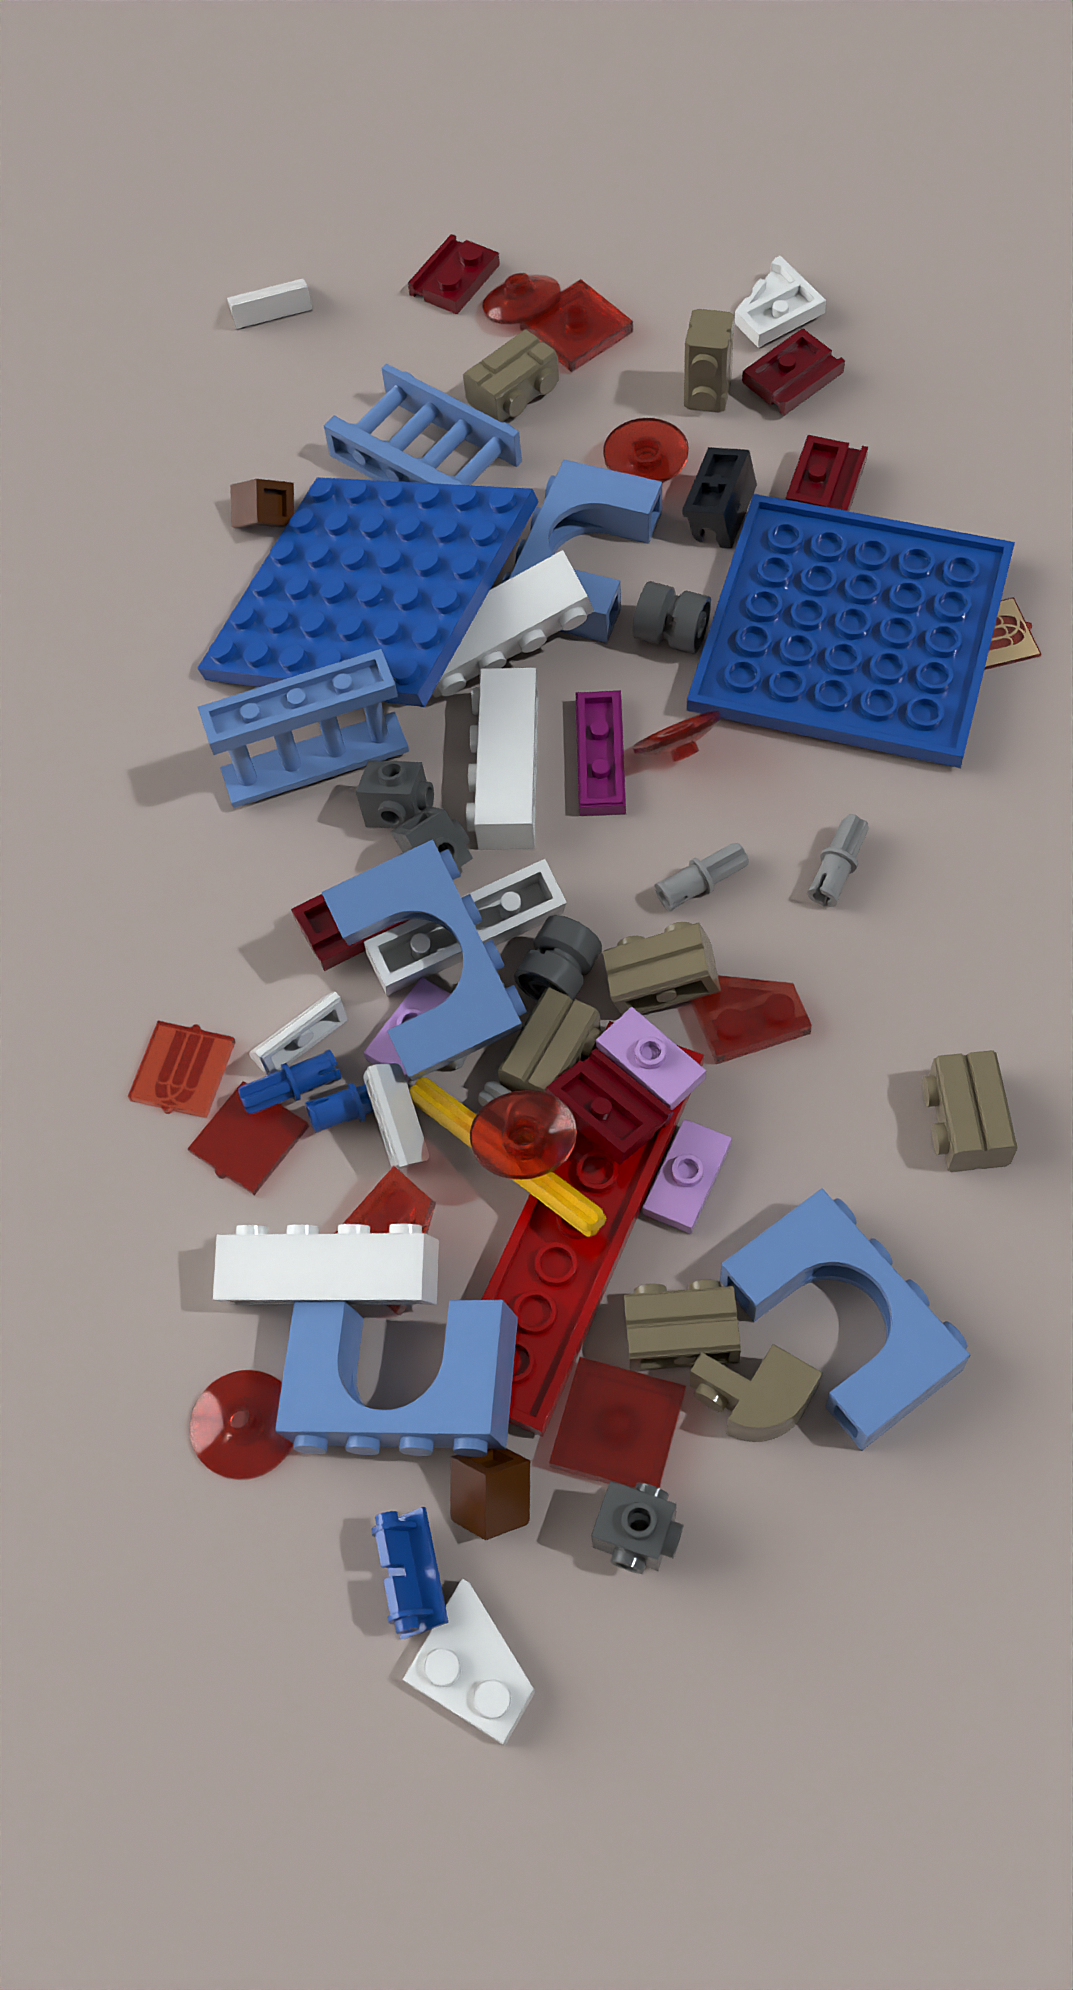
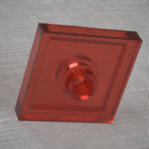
(580, 325)
(617, 1425)

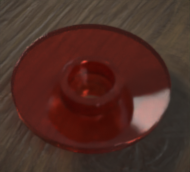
(521, 298)
(647, 449)
(678, 738)
(521, 1119)
(245, 1450)

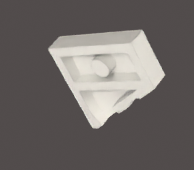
(778, 304)
(472, 1669)

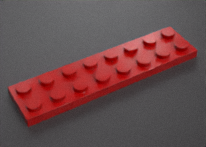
(559, 1275)

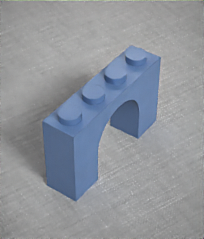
(584, 502)
(423, 888)
(824, 1244)
(460, 1410)

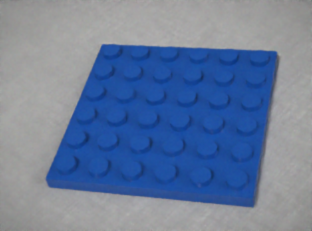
(371, 573)
(853, 629)

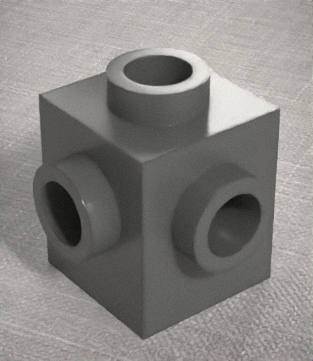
(393, 792)
(436, 825)
(629, 1507)

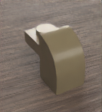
(767, 1403)

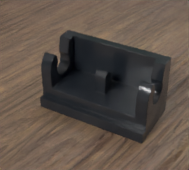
(721, 494)

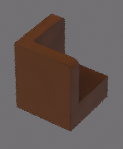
(261, 503)
(490, 1492)

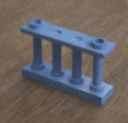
(387, 461)
(298, 703)

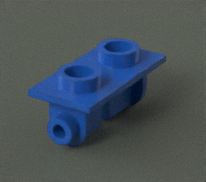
(414, 1579)

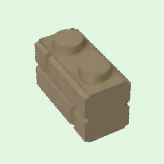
(708, 360)
(512, 377)
(661, 968)
(550, 1042)
(970, 1111)
(676, 1326)

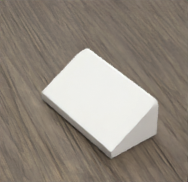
(270, 303)
(300, 1034)
(395, 1115)

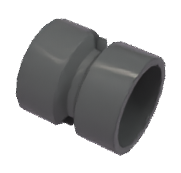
(656, 615)
(560, 958)

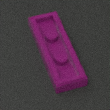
(600, 753)

